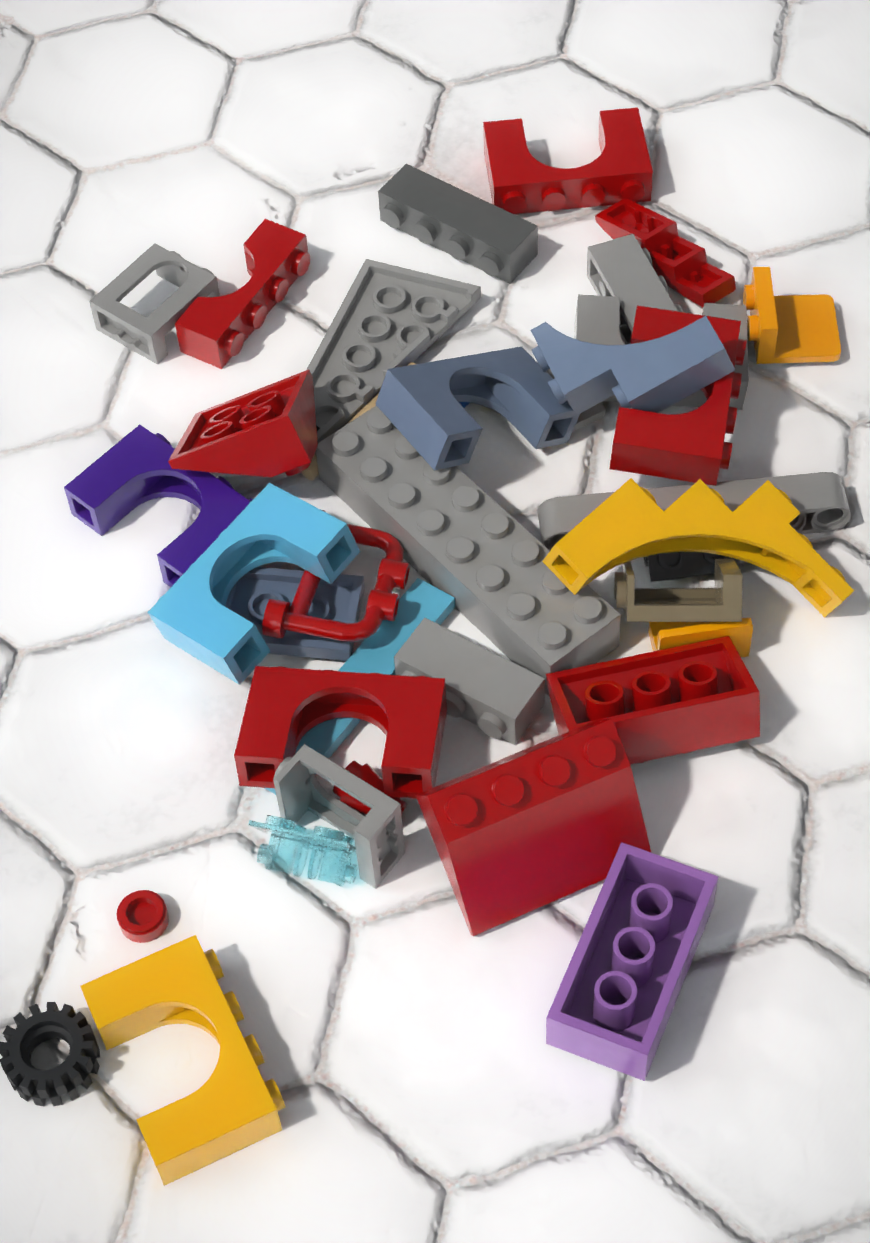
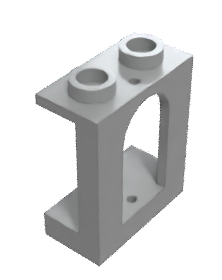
(144, 333)
(376, 835)

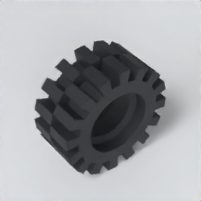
(37, 1029)

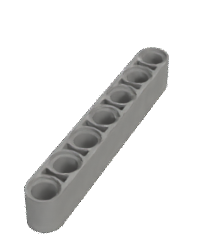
(817, 497)

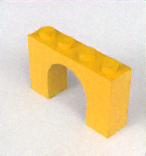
(235, 1102)

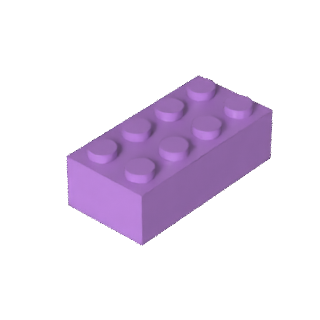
(631, 961)

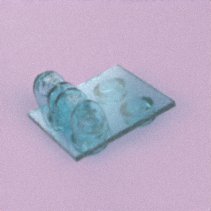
(288, 836)

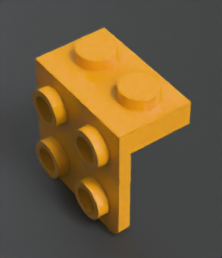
(789, 325)

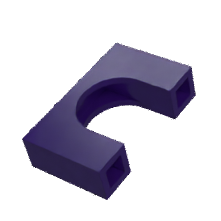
(139, 472)

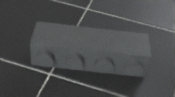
(458, 223)

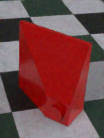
(254, 433)

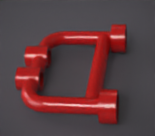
(381, 602)

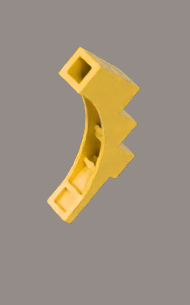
(699, 521)

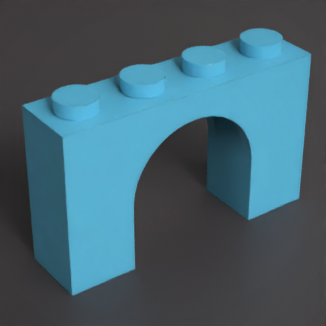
(267, 531)

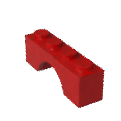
(218, 326)

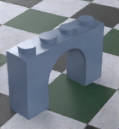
(427, 411)

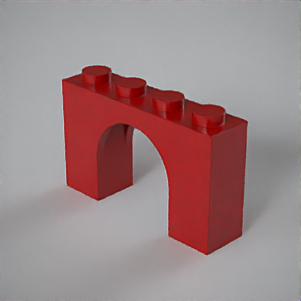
(528, 186)
(688, 443)
(292, 701)

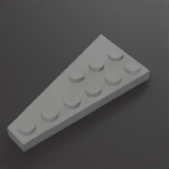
(380, 326)

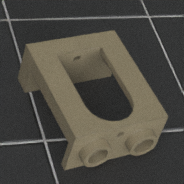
(682, 604)

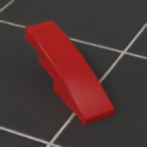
(673, 257)

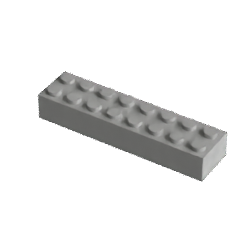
(467, 548)

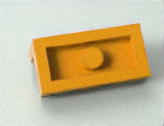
(674, 634)

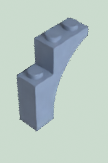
(639, 374)

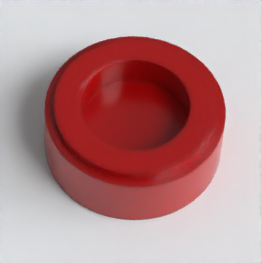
(142, 916)

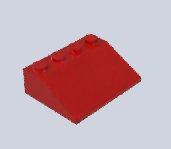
(535, 824)

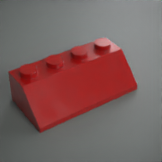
(663, 699)

